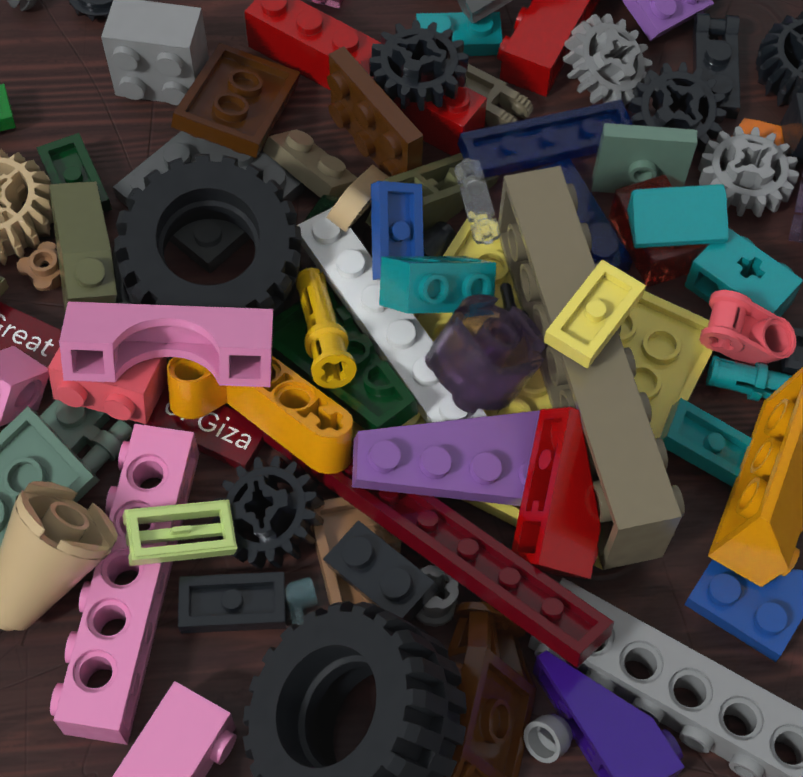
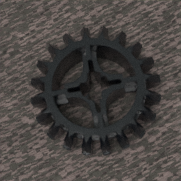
(781, 60)

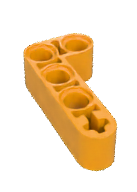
(288, 411)

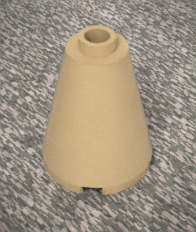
(48, 551)

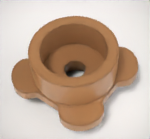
(46, 277)

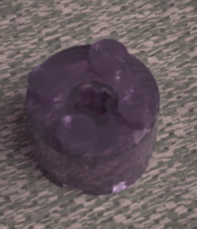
(485, 354)

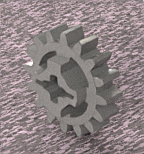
(606, 59)
(749, 170)

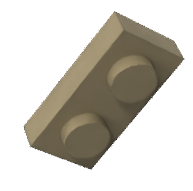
(309, 163)

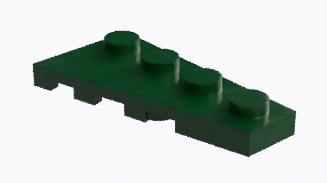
(376, 392)

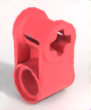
(746, 330)

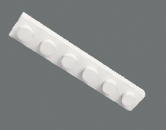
(395, 334)

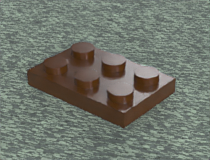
(236, 100)
(372, 117)

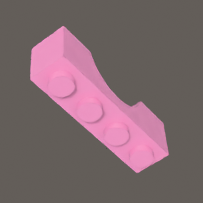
(109, 338)

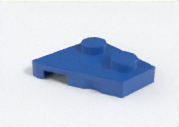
(754, 614)

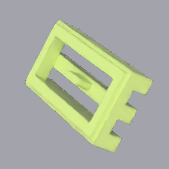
(179, 552)

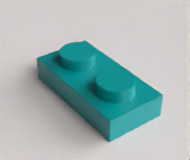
(479, 38)
(705, 441)

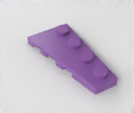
(449, 459)

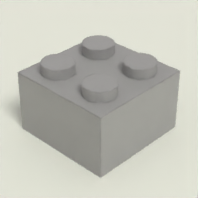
(154, 49)

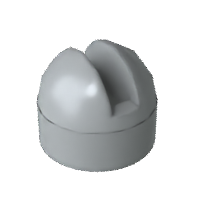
(548, 737)

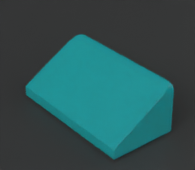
(678, 216)

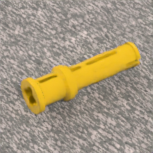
(325, 338)

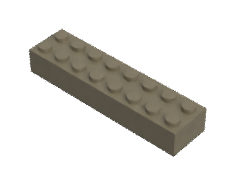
(628, 465)

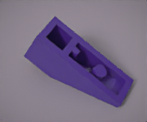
(607, 729)

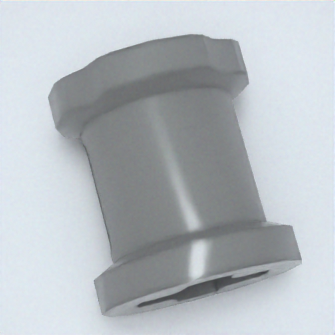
(439, 611)

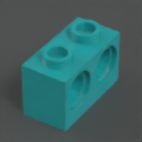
(433, 282)

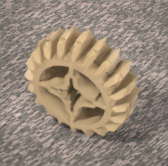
(22, 224)

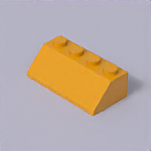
(766, 501)

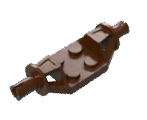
(496, 691)

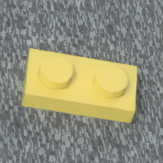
(594, 313)

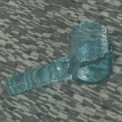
(300, 595)

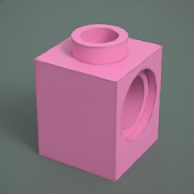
(20, 383)

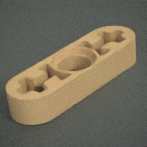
(355, 199)

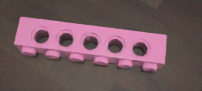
(110, 710)

